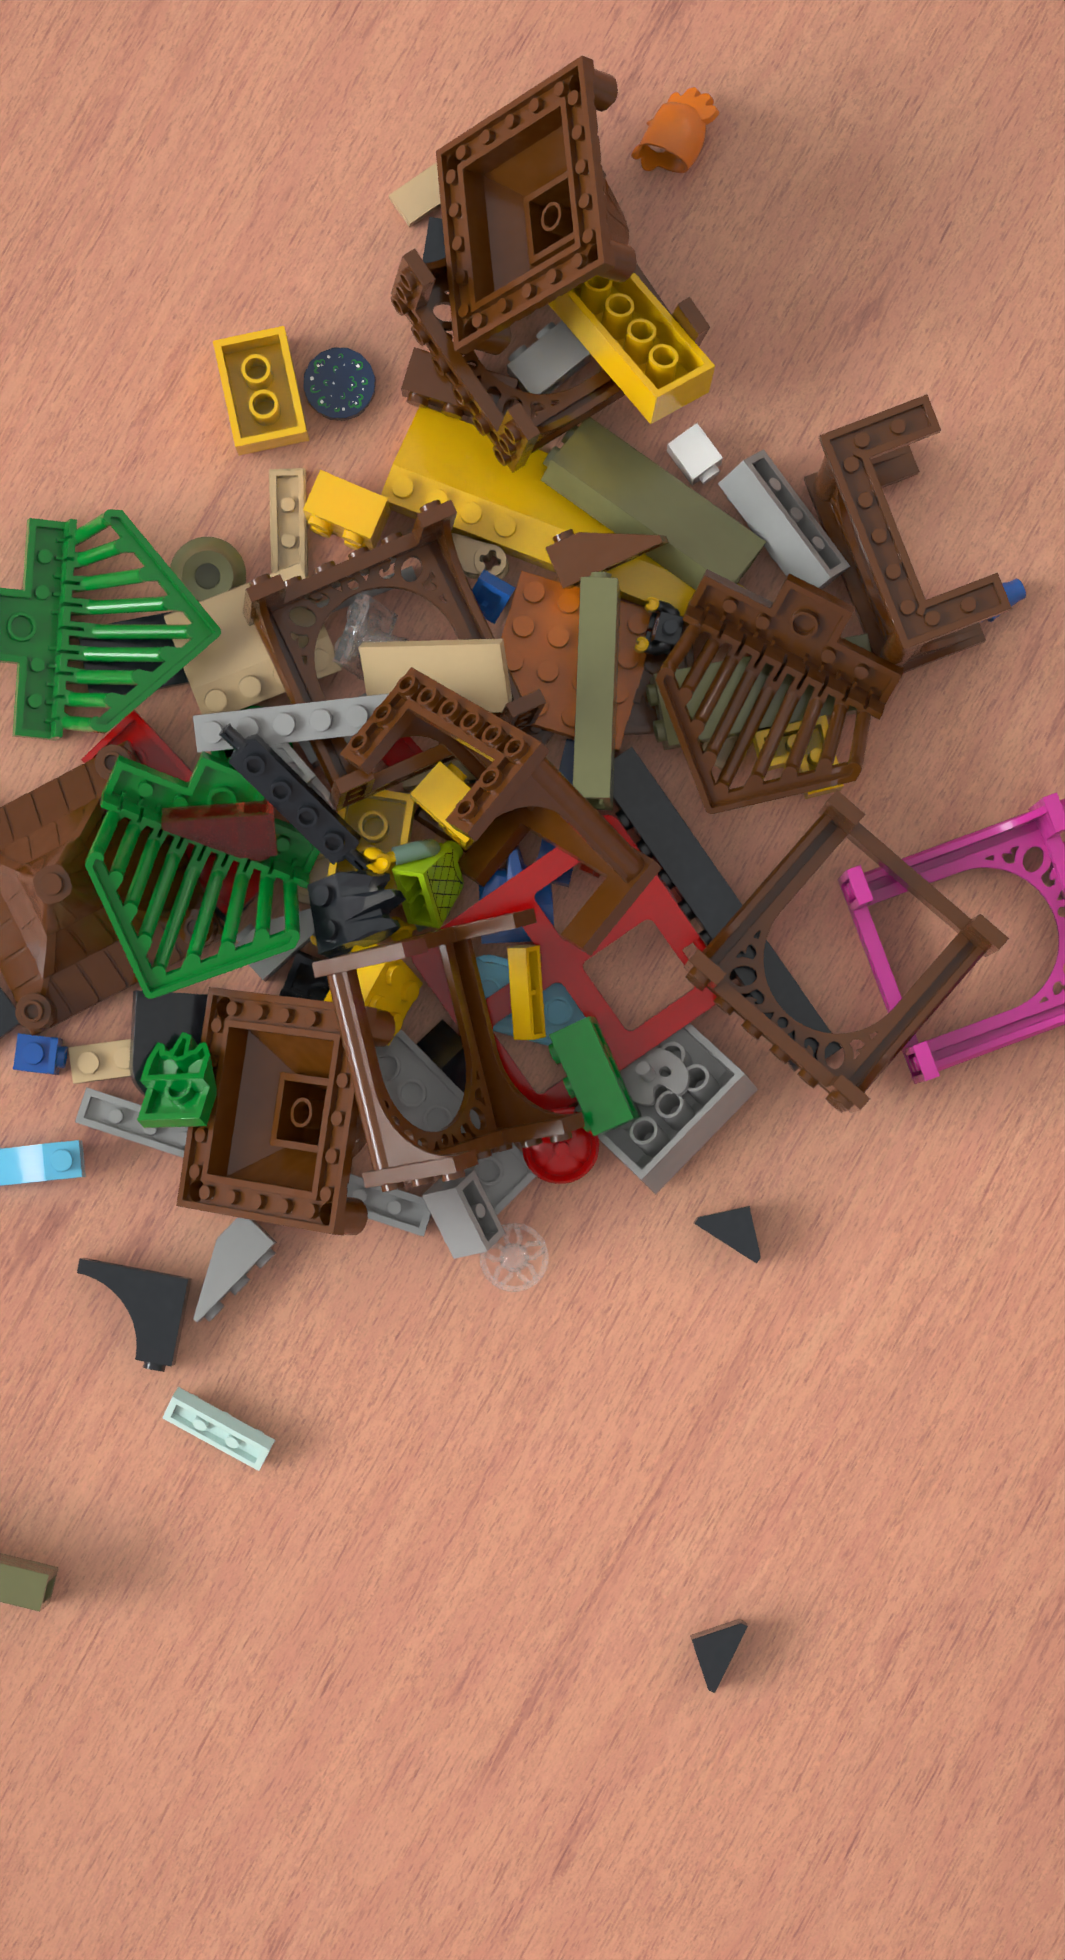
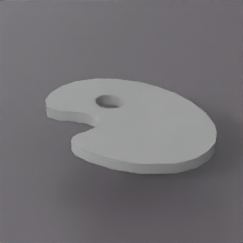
(645, 1076)

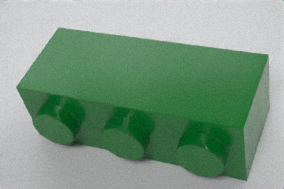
(592, 1076)

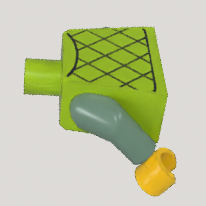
(427, 878)

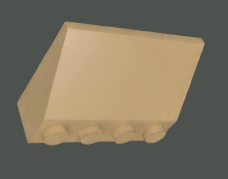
(236, 665)

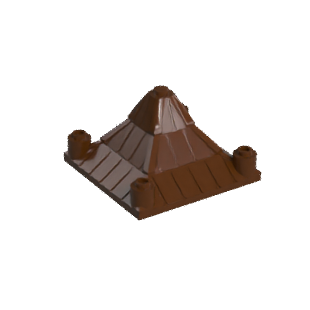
(529, 207)
(53, 927)
(280, 1115)

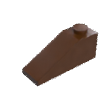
(584, 553)

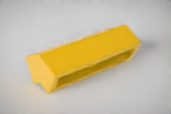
(526, 992)

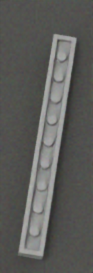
(120, 1119)

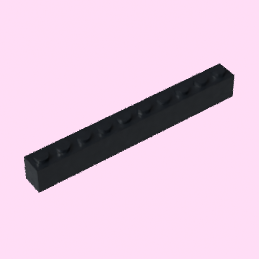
(701, 886)

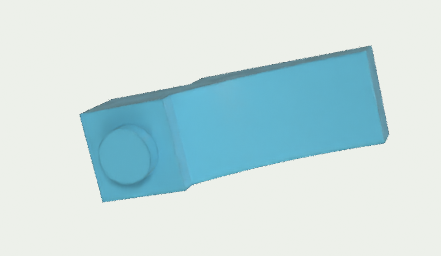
(42, 1162)

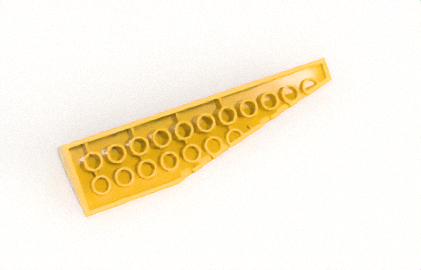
(514, 510)

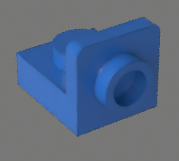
(492, 595)
(40, 1054)

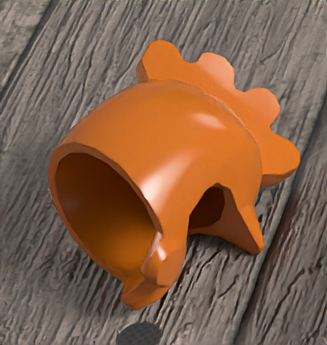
(677, 129)

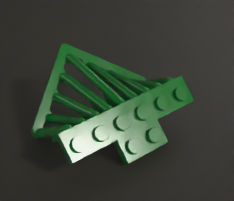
(38, 627)
(140, 795)

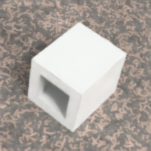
(695, 455)

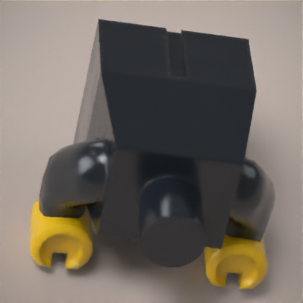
(665, 628)

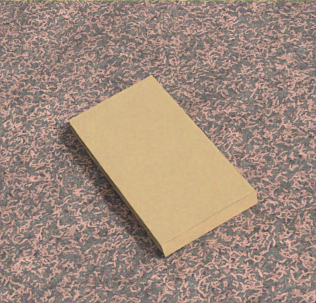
(468, 667)

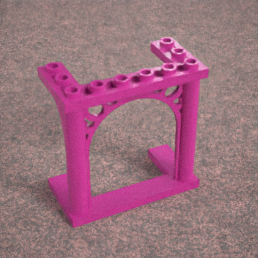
(1035, 828)

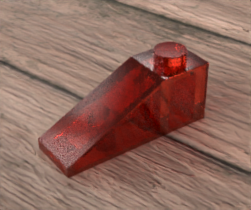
(232, 828)

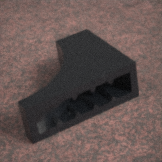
(154, 1303)

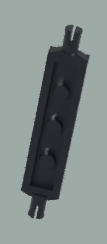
(294, 798)

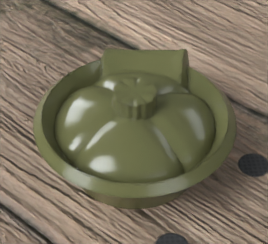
(208, 567)

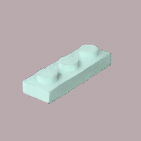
(218, 1428)

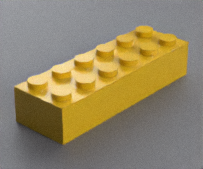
(637, 344)

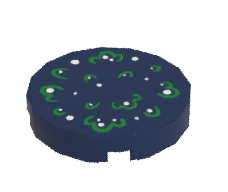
(339, 384)

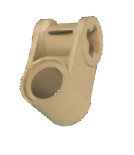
(474, 553)

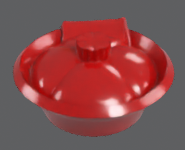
(563, 1160)

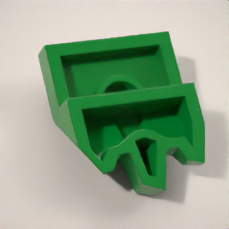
(178, 1085)

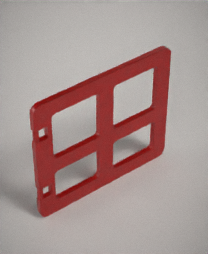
(564, 964)

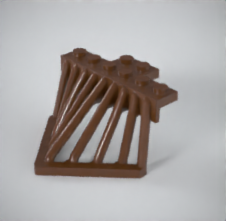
(796, 637)

